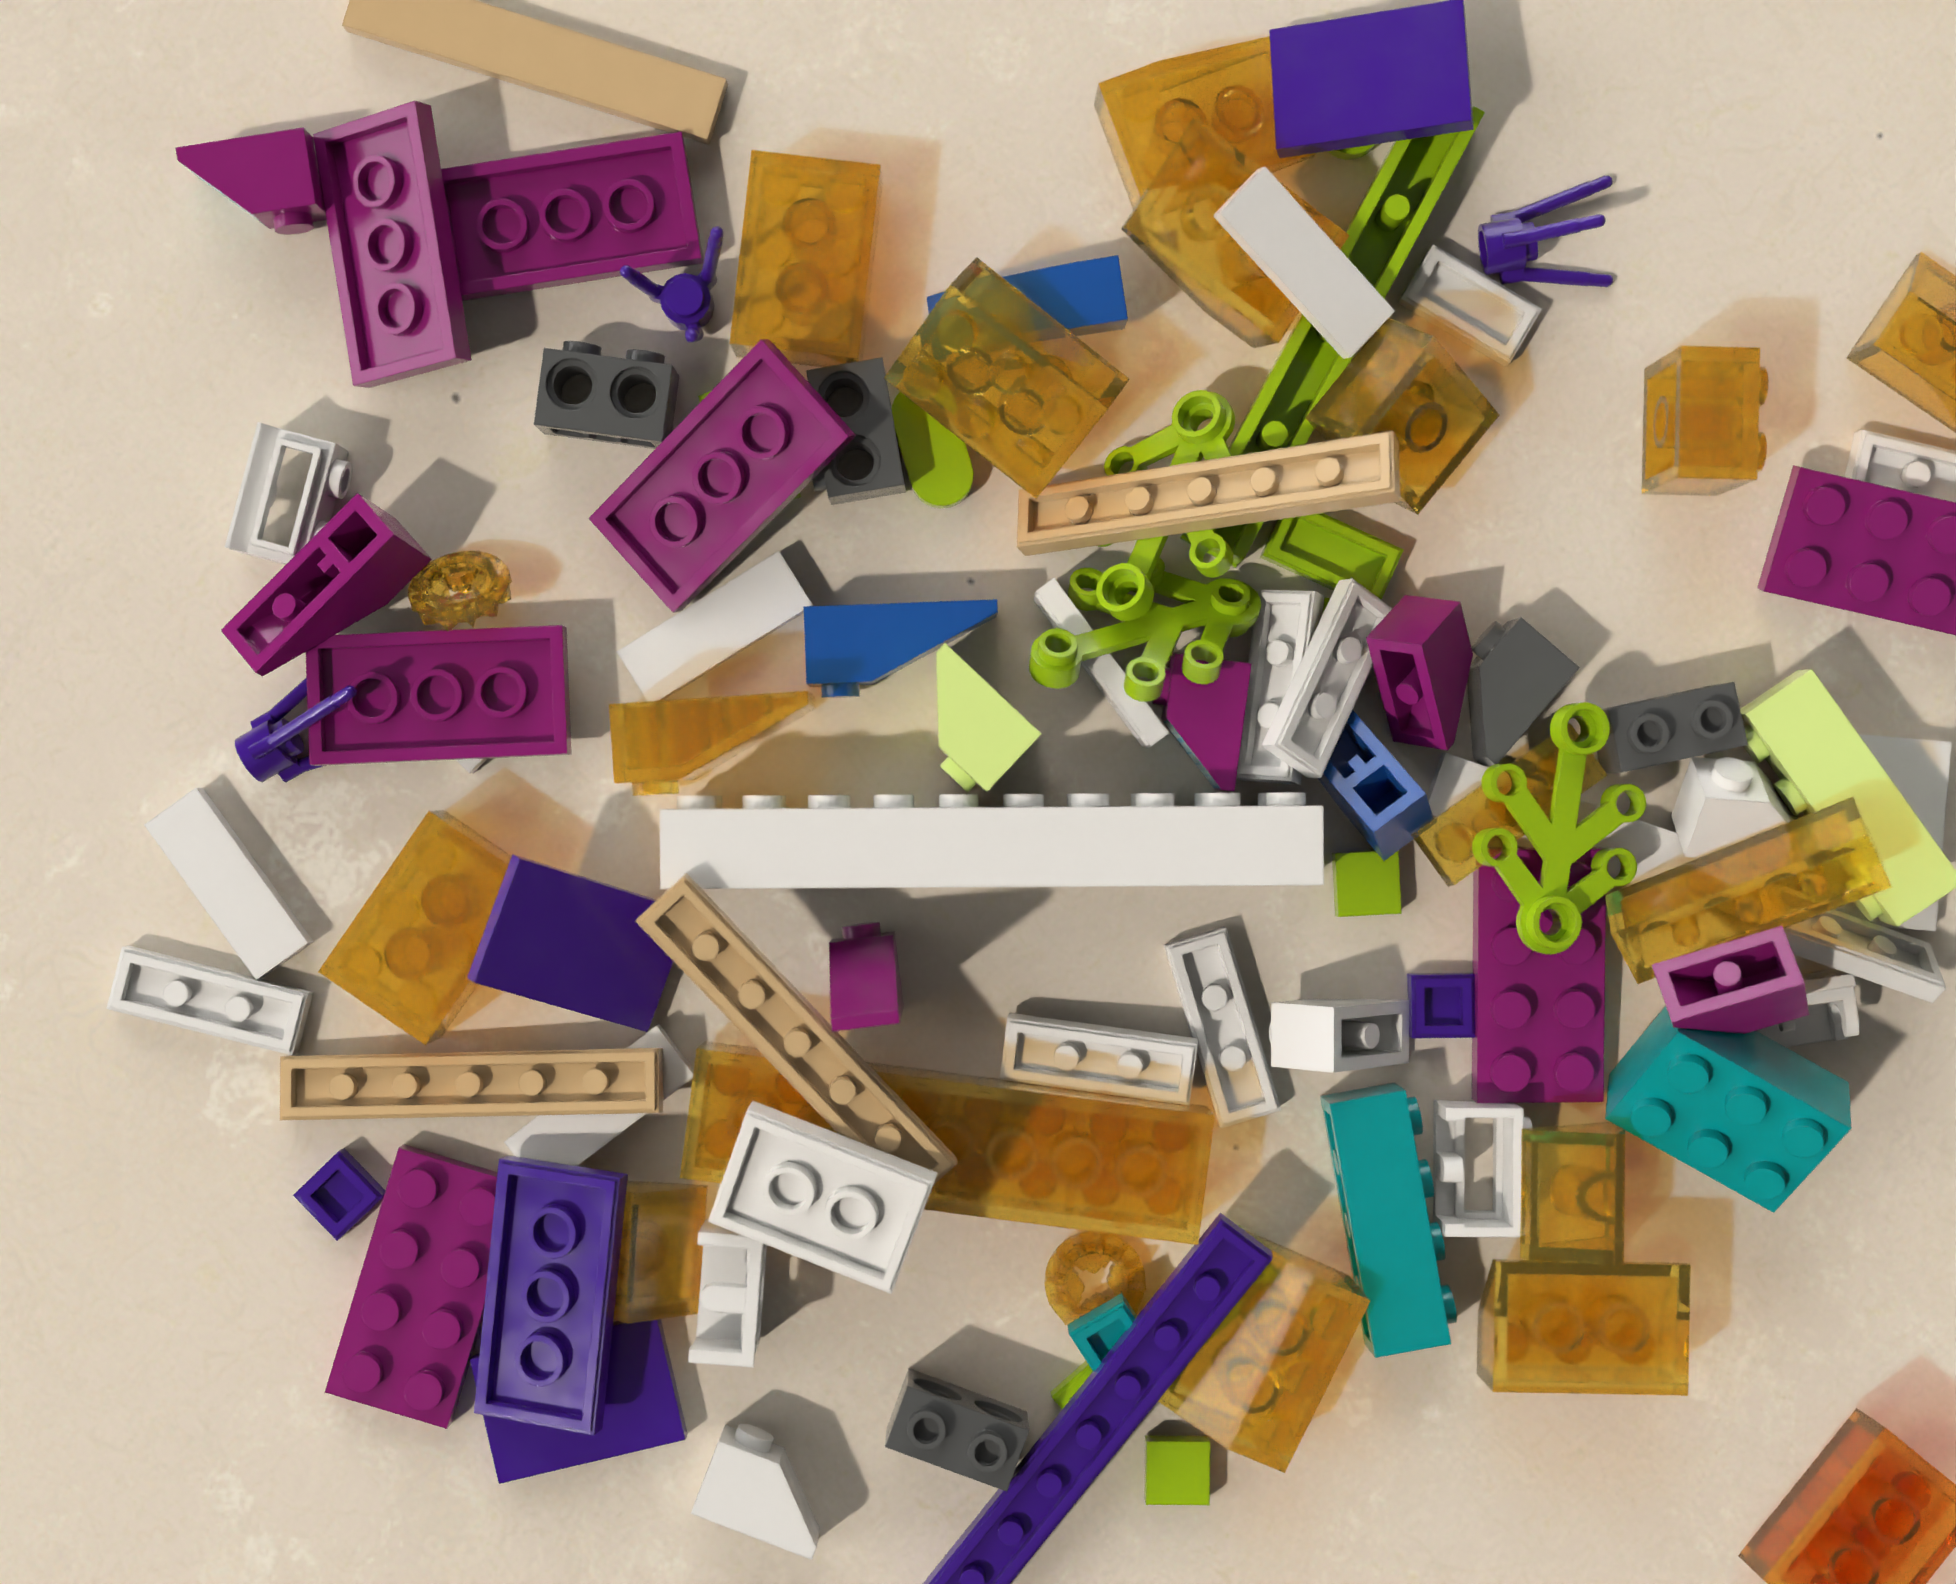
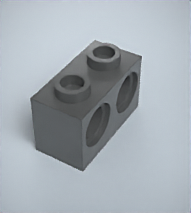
(603, 413)
(873, 432)
(1672, 728)
(957, 1429)

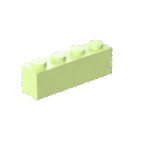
(1826, 762)

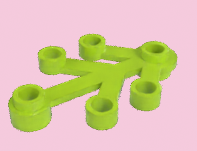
(1188, 447)
(1221, 606)
(1560, 838)

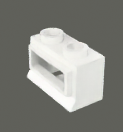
(326, 480)
(1450, 1169)
(729, 1298)

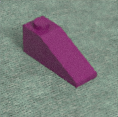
(329, 585)
(864, 978)

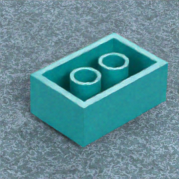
(1730, 1106)

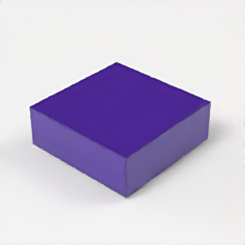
(1441, 1005)
(340, 1194)

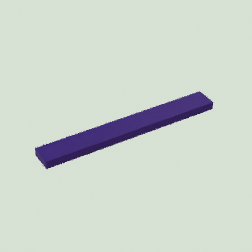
(1107, 1407)

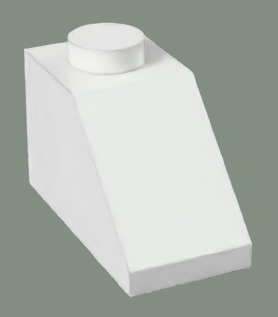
(1725, 804)
(1339, 1034)
(757, 1492)

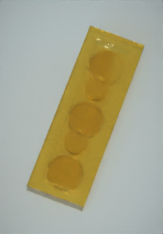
(1450, 835)

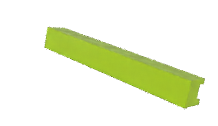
(1377, 246)

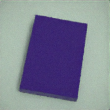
(1371, 79)
(571, 945)
(638, 1412)

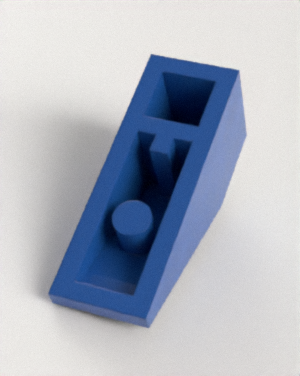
(872, 641)
(1374, 789)

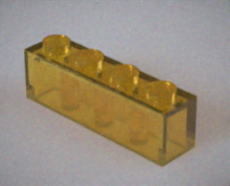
(1748, 888)

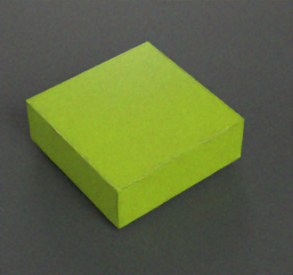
(1366, 884)
(1177, 1470)

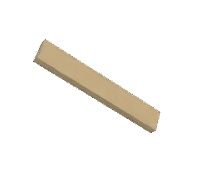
(547, 60)
(1211, 494)
(787, 1027)
(471, 1084)

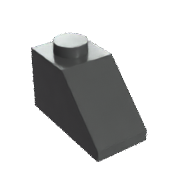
(1511, 685)

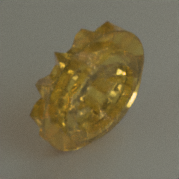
(462, 573)
(1092, 1252)

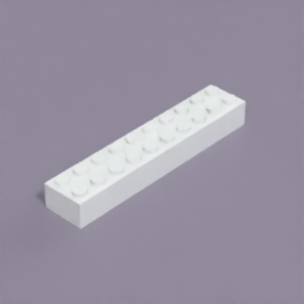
(993, 846)

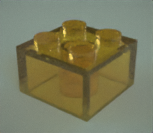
(1418, 391)
(1703, 421)

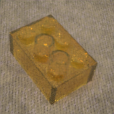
(807, 257)
(1006, 377)
(422, 928)

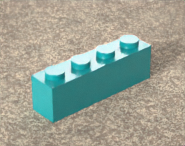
(1387, 1218)

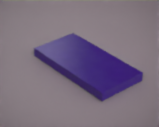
(550, 1294)

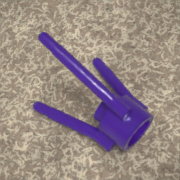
(1509, 243)
(685, 296)
(276, 742)

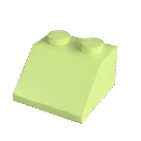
(976, 725)

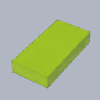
(1331, 551)

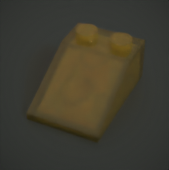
(1154, 104)
(1186, 241)
(687, 738)

